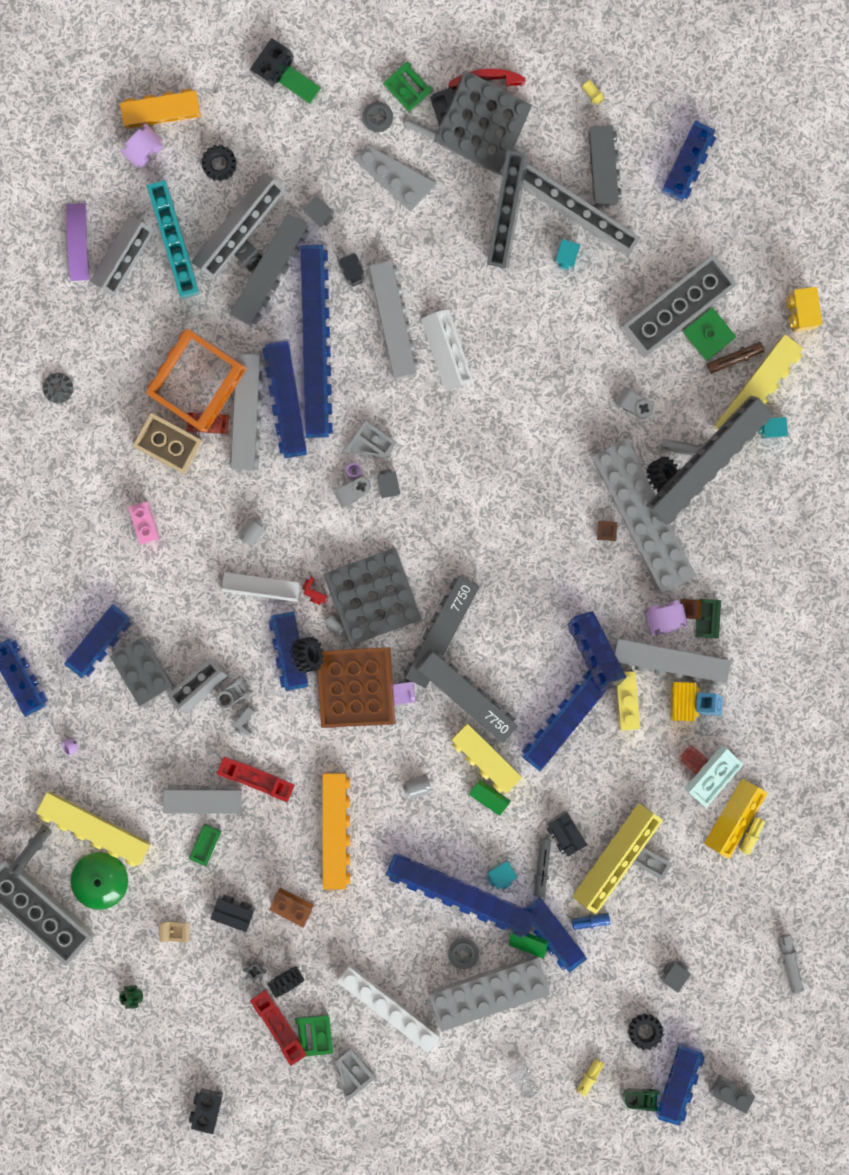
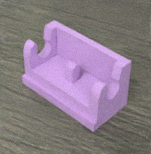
(403, 693)

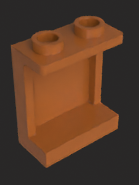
(291, 907)

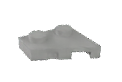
(371, 441)

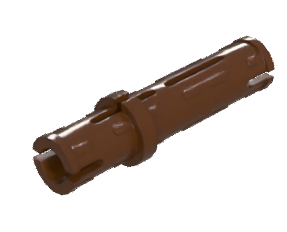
(756, 349)

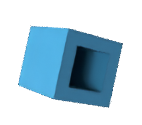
(709, 704)

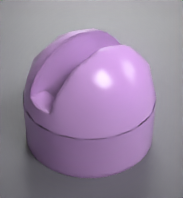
(349, 470)
(69, 746)

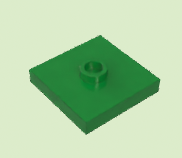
(709, 334)

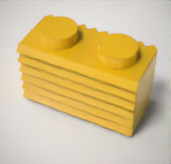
(684, 701)

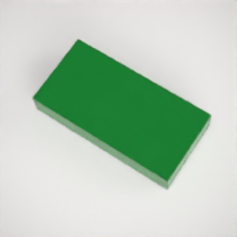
(299, 85)
(489, 797)
(205, 844)
(530, 944)

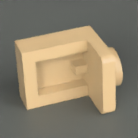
(174, 931)

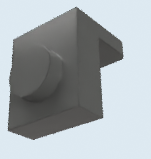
(248, 255)

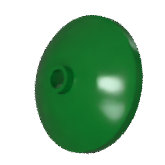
(110, 873)

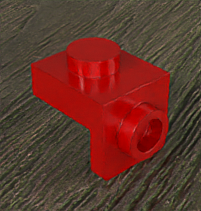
(316, 597)

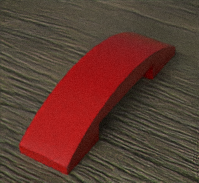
(511, 78)
(255, 778)
(279, 1027)

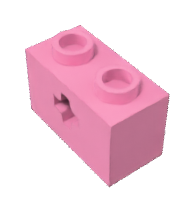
(144, 523)

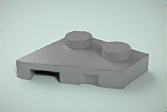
(353, 1073)

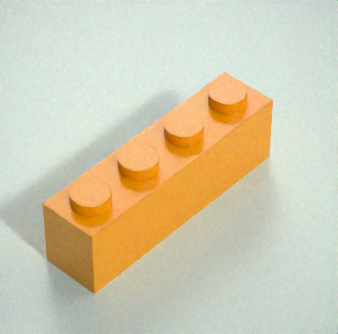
(160, 109)

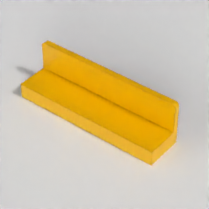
(735, 818)

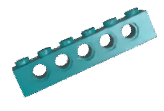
(173, 239)

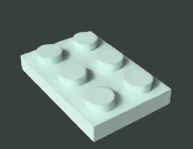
(714, 776)

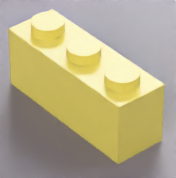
(628, 703)

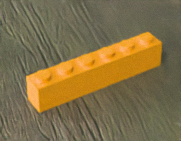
(334, 831)

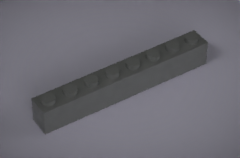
(709, 460)

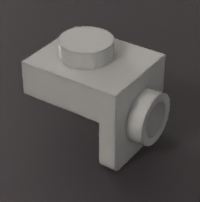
(243, 716)

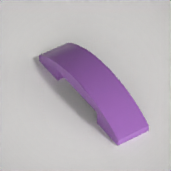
(77, 242)

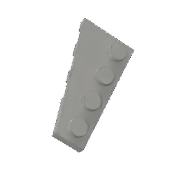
(395, 177)

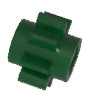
(131, 997)

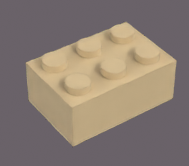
(168, 443)

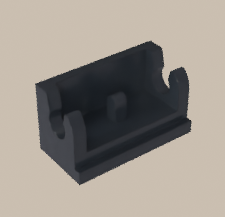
(440, 103)

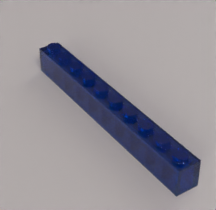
(315, 341)

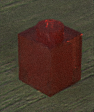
(693, 759)

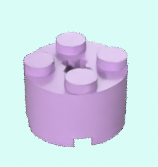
(141, 146)
(666, 618)

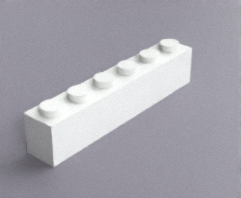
(388, 1008)

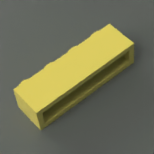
(486, 758)

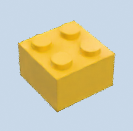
(804, 309)

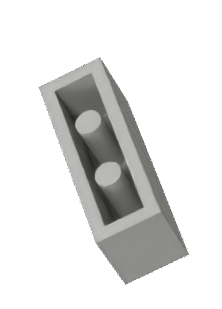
(197, 685)

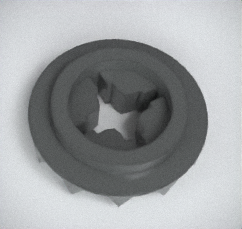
(372, 109)
(66, 384)
(456, 959)

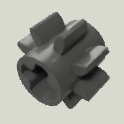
(250, 973)

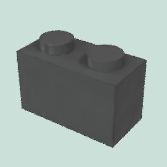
(732, 1094)

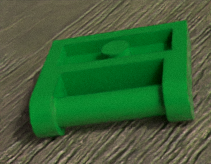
(403, 91)
(320, 1034)

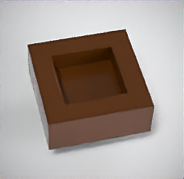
(607, 531)
(692, 608)

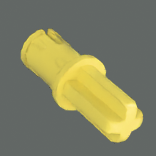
(752, 836)
(590, 1077)

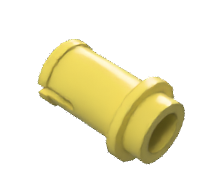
(593, 92)

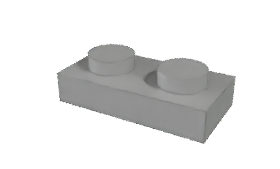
(652, 863)

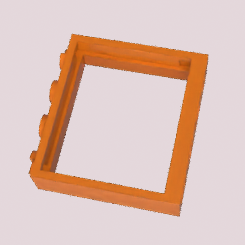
(221, 395)

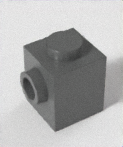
(675, 975)

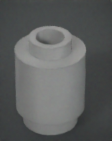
(251, 531)
(417, 787)

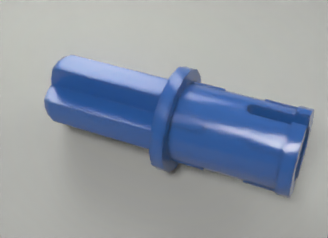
(590, 921)

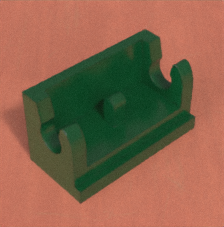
(709, 623)

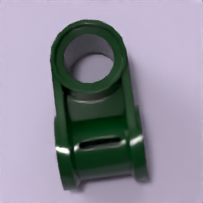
(645, 1099)

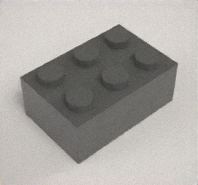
(141, 671)

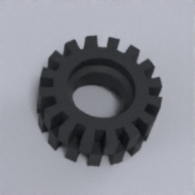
(216, 151)
(658, 469)
(307, 654)
(286, 982)
(649, 1042)

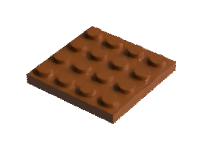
(356, 688)

